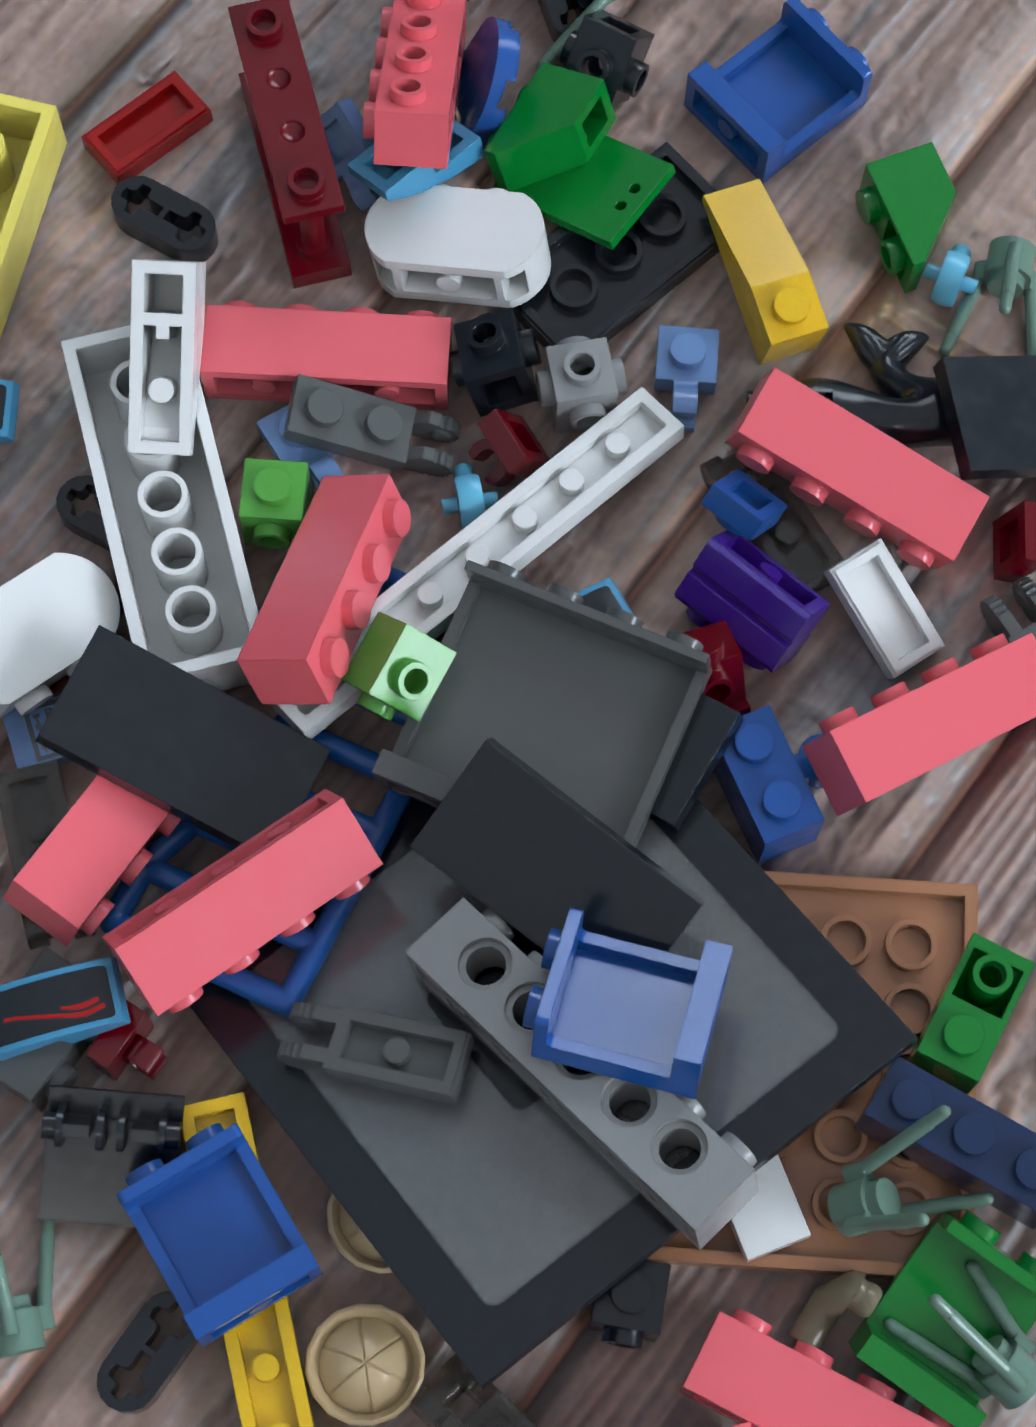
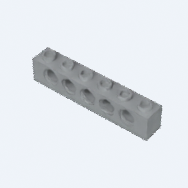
(693, 1198)

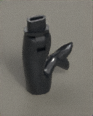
(909, 403)

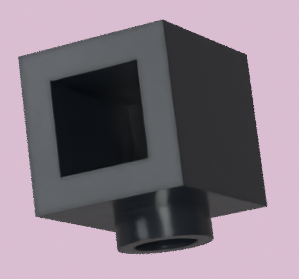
(632, 1307)

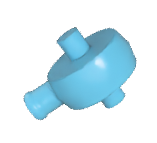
(951, 276)
(469, 498)

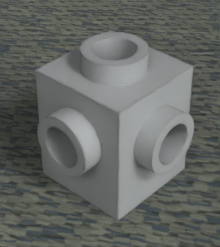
(580, 382)

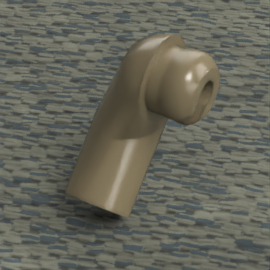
(831, 1300)

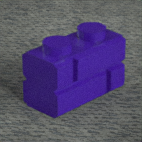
(757, 598)

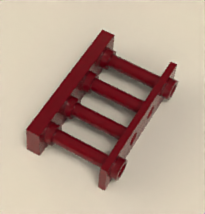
(290, 141)

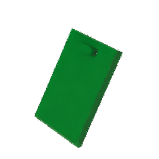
(600, 195)

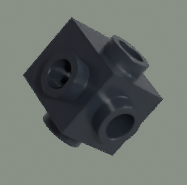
(611, 51)
(495, 361)

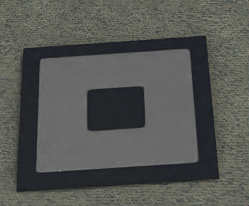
(496, 1201)

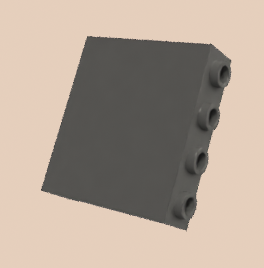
(560, 688)

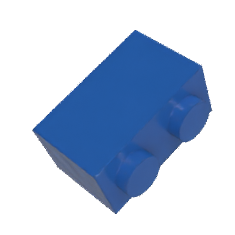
(769, 787)

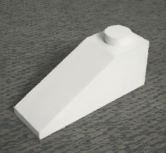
(165, 355)

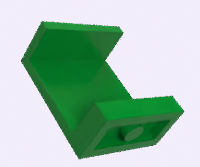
(939, 1268)

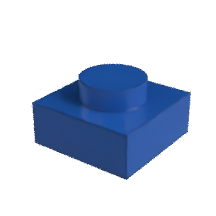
(743, 505)

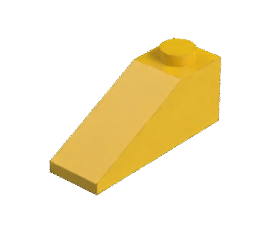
(765, 272)

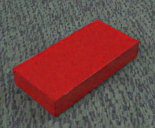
(147, 128)

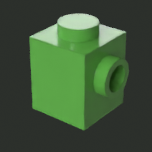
(273, 501)
(397, 668)

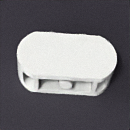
(460, 246)
(47, 625)

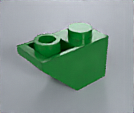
(550, 127)
(908, 205)
(971, 1013)

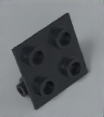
(95, 1143)

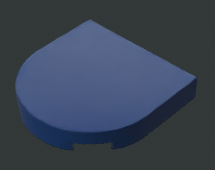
(486, 67)

